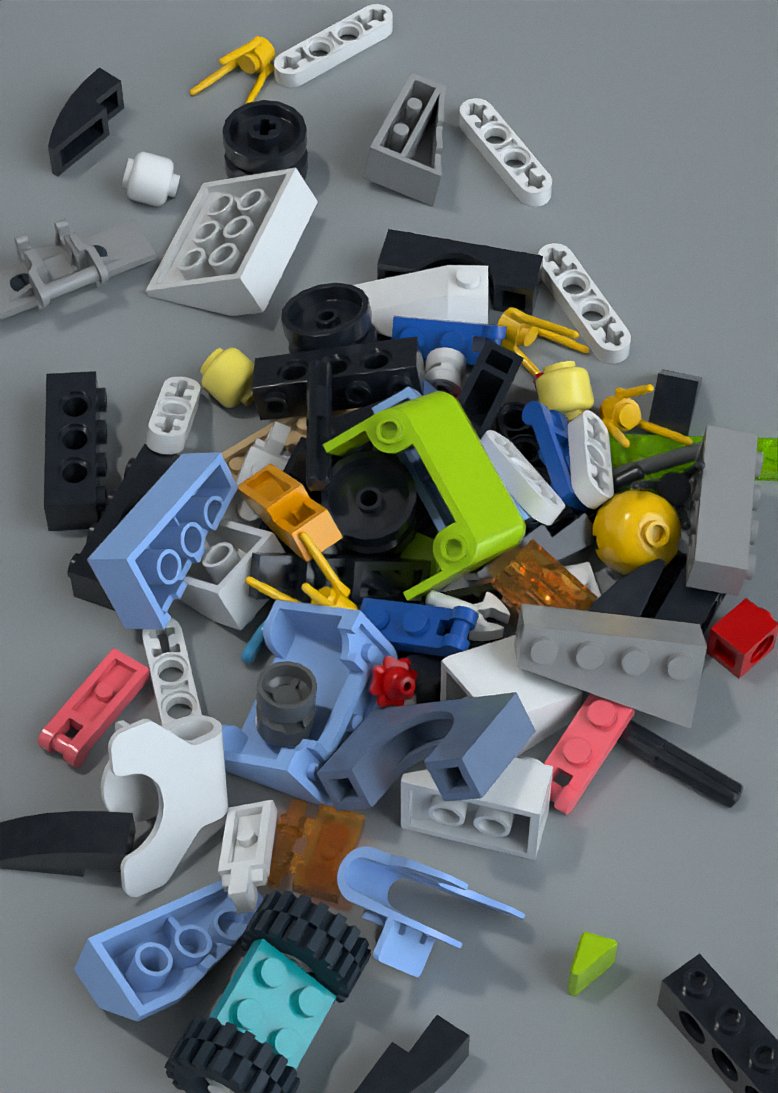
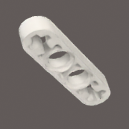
(299, 66)
(511, 149)
(589, 300)
(170, 693)

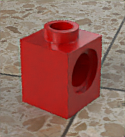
(742, 637)

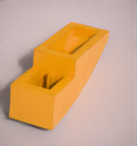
(289, 510)

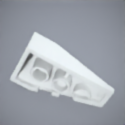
(433, 293)

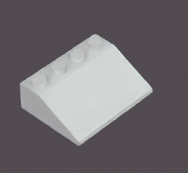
(235, 243)

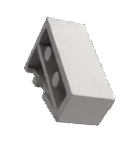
(410, 142)

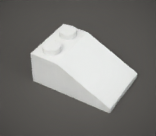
(218, 581)
(504, 820)

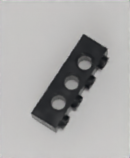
(359, 376)
(73, 450)
(720, 1027)

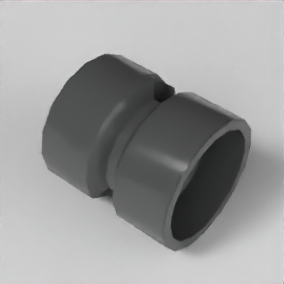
(285, 703)

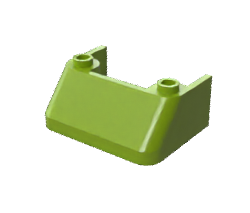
(464, 474)

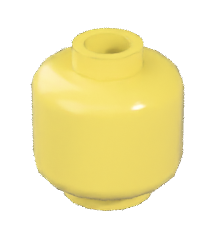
(228, 377)
(565, 389)

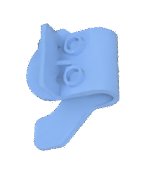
(404, 942)

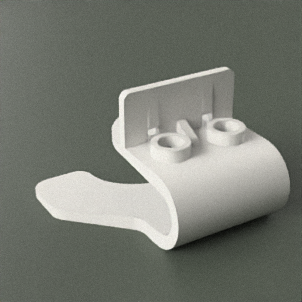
(167, 774)

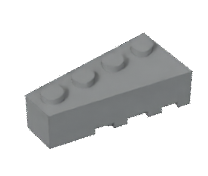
(722, 511)
(616, 657)

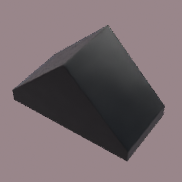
(674, 401)

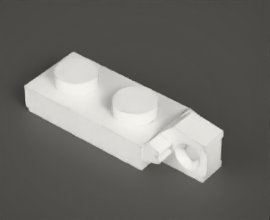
(257, 458)
(247, 852)

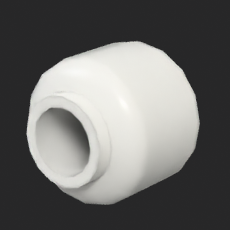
(150, 179)

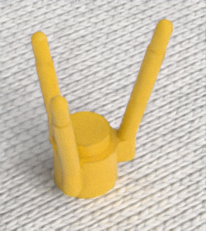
(252, 58)
(523, 330)
(623, 414)
(325, 596)

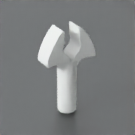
(489, 607)

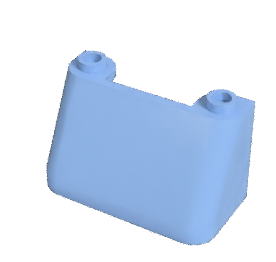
(340, 652)

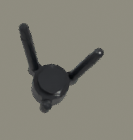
(674, 488)

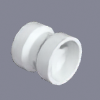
(445, 370)

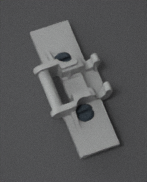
(69, 264)

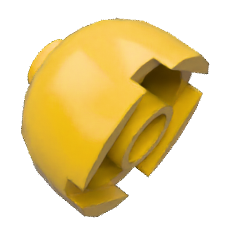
(636, 530)

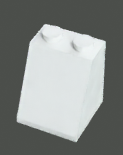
(494, 671)

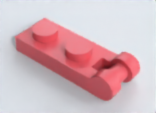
(94, 707)
(585, 748)

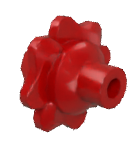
(393, 682)

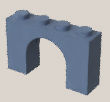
(464, 740)

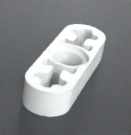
(173, 414)
(590, 459)
(522, 479)

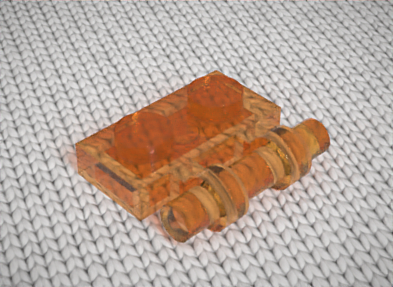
(544, 579)
(329, 840)

